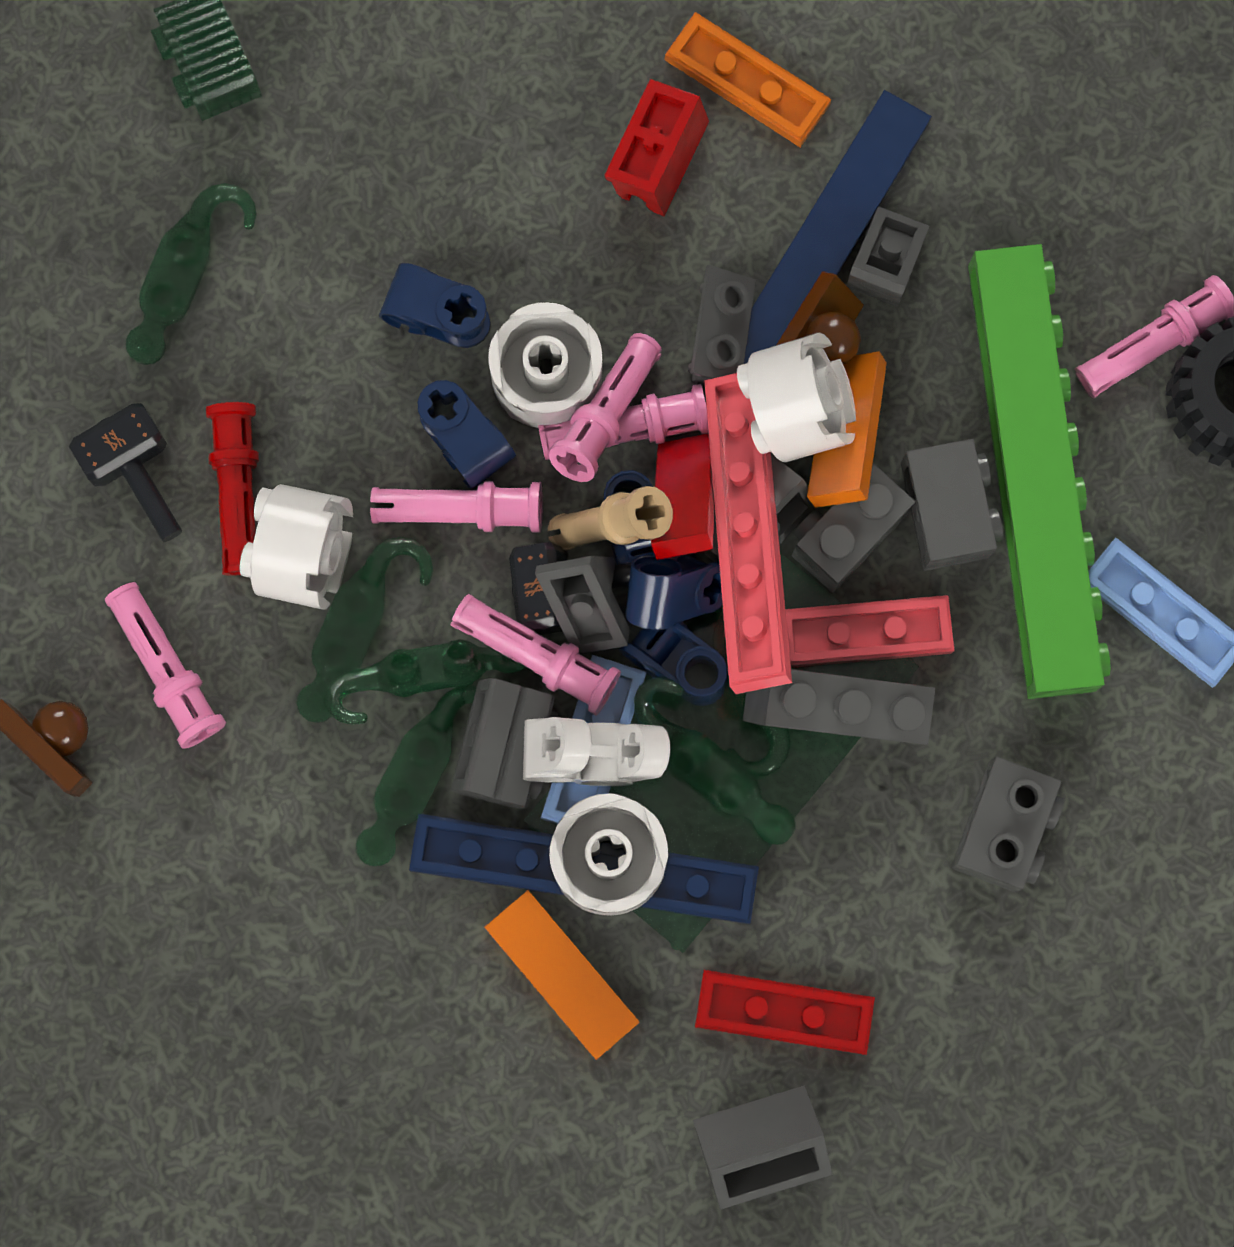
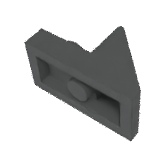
(887, 256)
(584, 602)

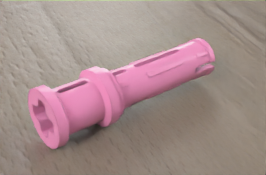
(1177, 326)
(652, 419)
(596, 424)
(486, 506)
(558, 665)
(172, 692)

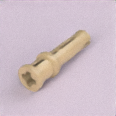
(620, 519)

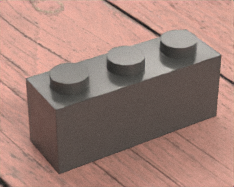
(845, 707)

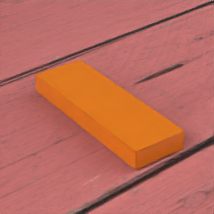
(747, 79)
(845, 471)
(562, 974)

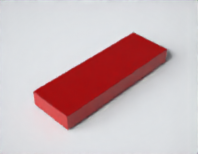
(687, 481)
(784, 1012)

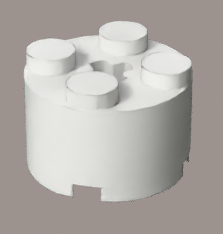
(538, 334)
(798, 398)
(297, 545)
(626, 826)

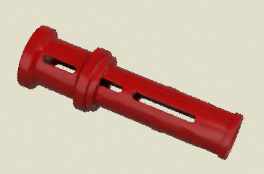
(234, 462)

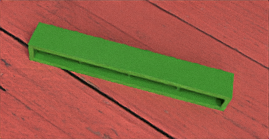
(1036, 472)

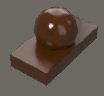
(828, 310)
(55, 733)

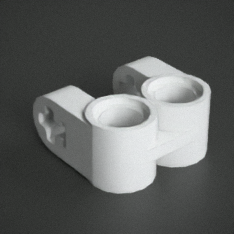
(593, 752)

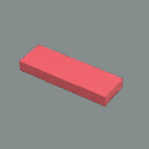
(869, 631)

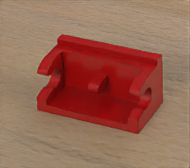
(658, 146)

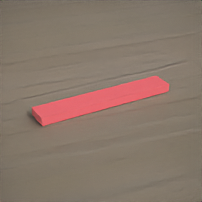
(746, 543)

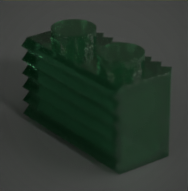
(208, 55)

